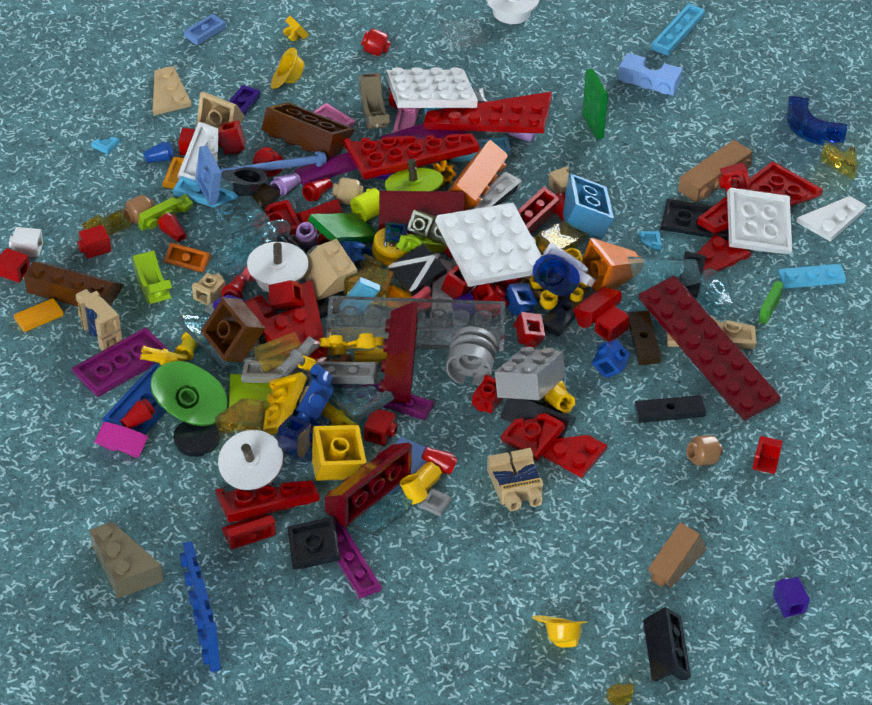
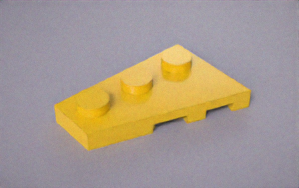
(282, 400)

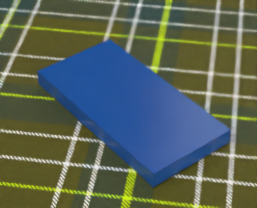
(139, 391)

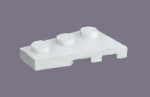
(203, 136)
(832, 218)

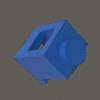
(520, 298)

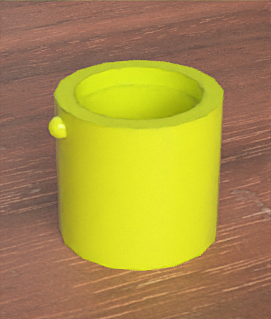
(366, 204)

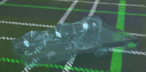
(193, 326)
(358, 400)

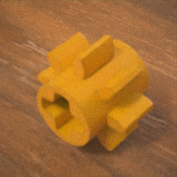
(447, 169)

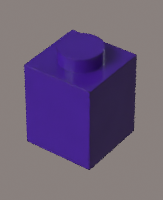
(791, 597)

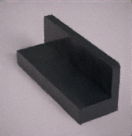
(530, 409)
(666, 645)

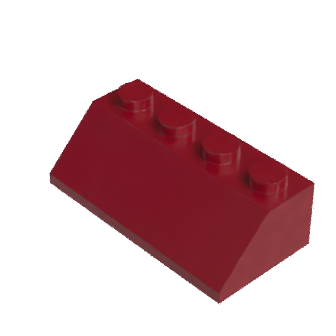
(399, 205)
(400, 352)
(369, 483)

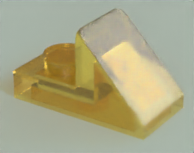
(841, 161)

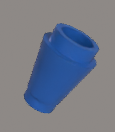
(160, 152)

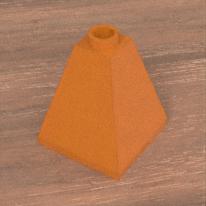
(607, 264)

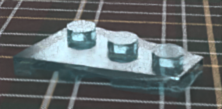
(652, 271)

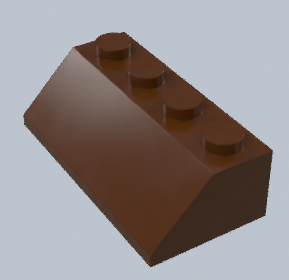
(305, 129)
(63, 283)

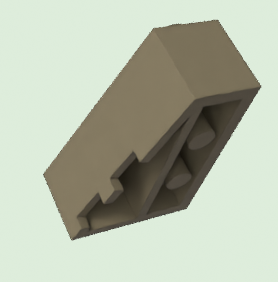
(124, 561)

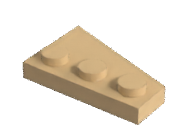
(168, 91)

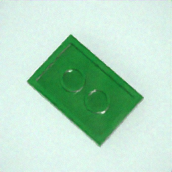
(595, 103)
(343, 227)

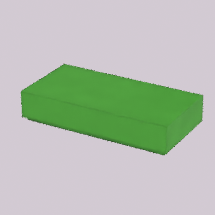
(770, 302)

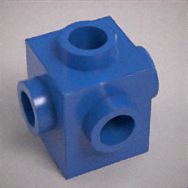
(610, 358)

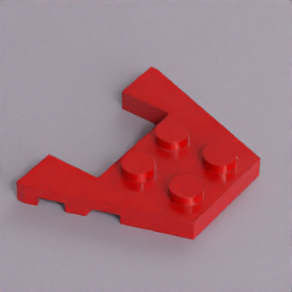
(302, 320)

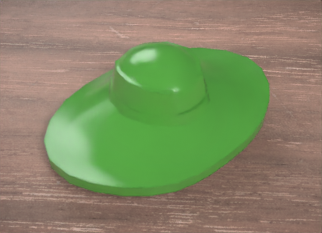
(188, 392)

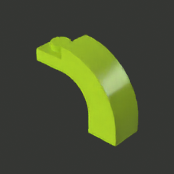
(150, 277)

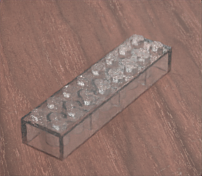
(436, 318)

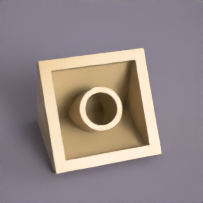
(217, 111)

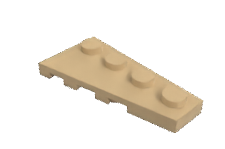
(741, 334)

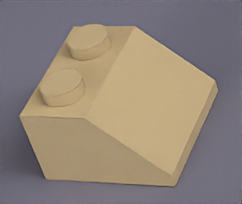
(328, 268)

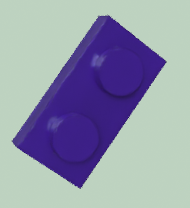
(245, 98)

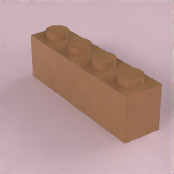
(703, 178)

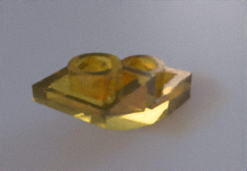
(112, 223)

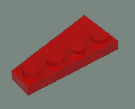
(267, 499)

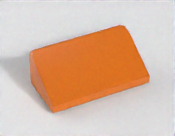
(187, 257)

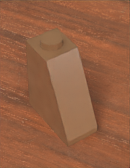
(676, 556)

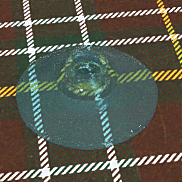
(270, 232)
(716, 287)

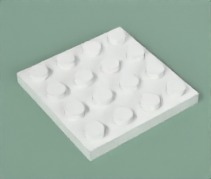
(431, 88)
(489, 243)

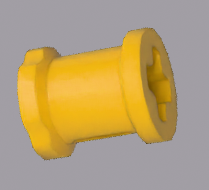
(187, 346)

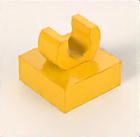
(294, 29)

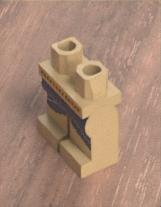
(99, 318)
(515, 478)

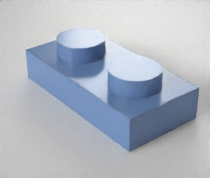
(204, 29)

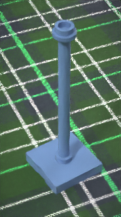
(209, 174)

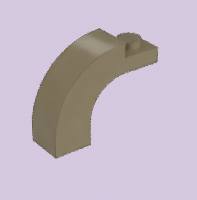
(372, 101)

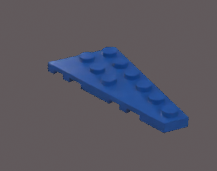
(201, 608)

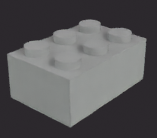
(530, 374)

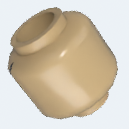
(347, 190)

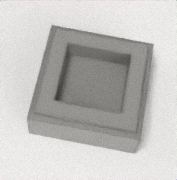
(436, 502)

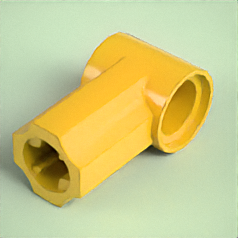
(560, 398)
(417, 484)

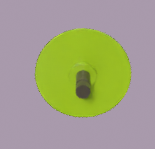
(414, 179)

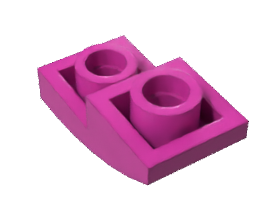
(121, 438)

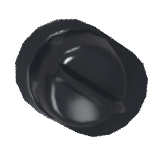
(245, 180)

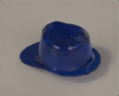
(556, 275)

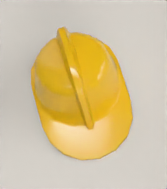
(289, 69)
(562, 631)

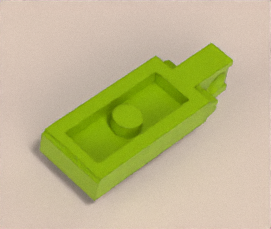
(150, 217)
(412, 241)

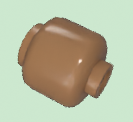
(136, 206)
(704, 450)

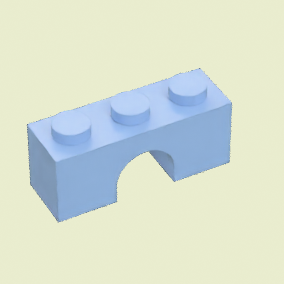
(664, 80)

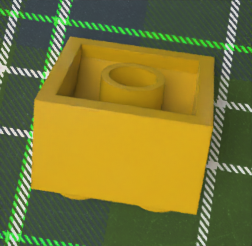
(337, 452)

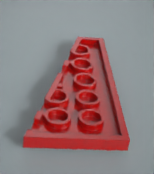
(509, 115)
(392, 153)
(771, 179)

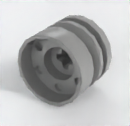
(471, 354)

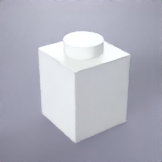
(27, 241)

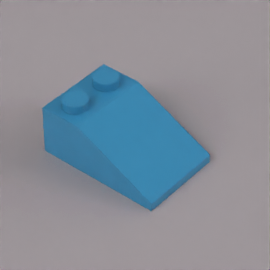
(587, 206)

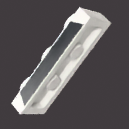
(499, 191)

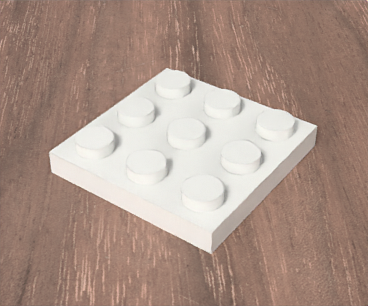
(759, 221)

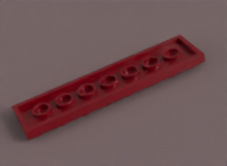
(709, 348)

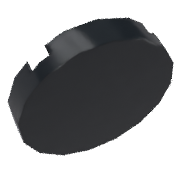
(196, 439)

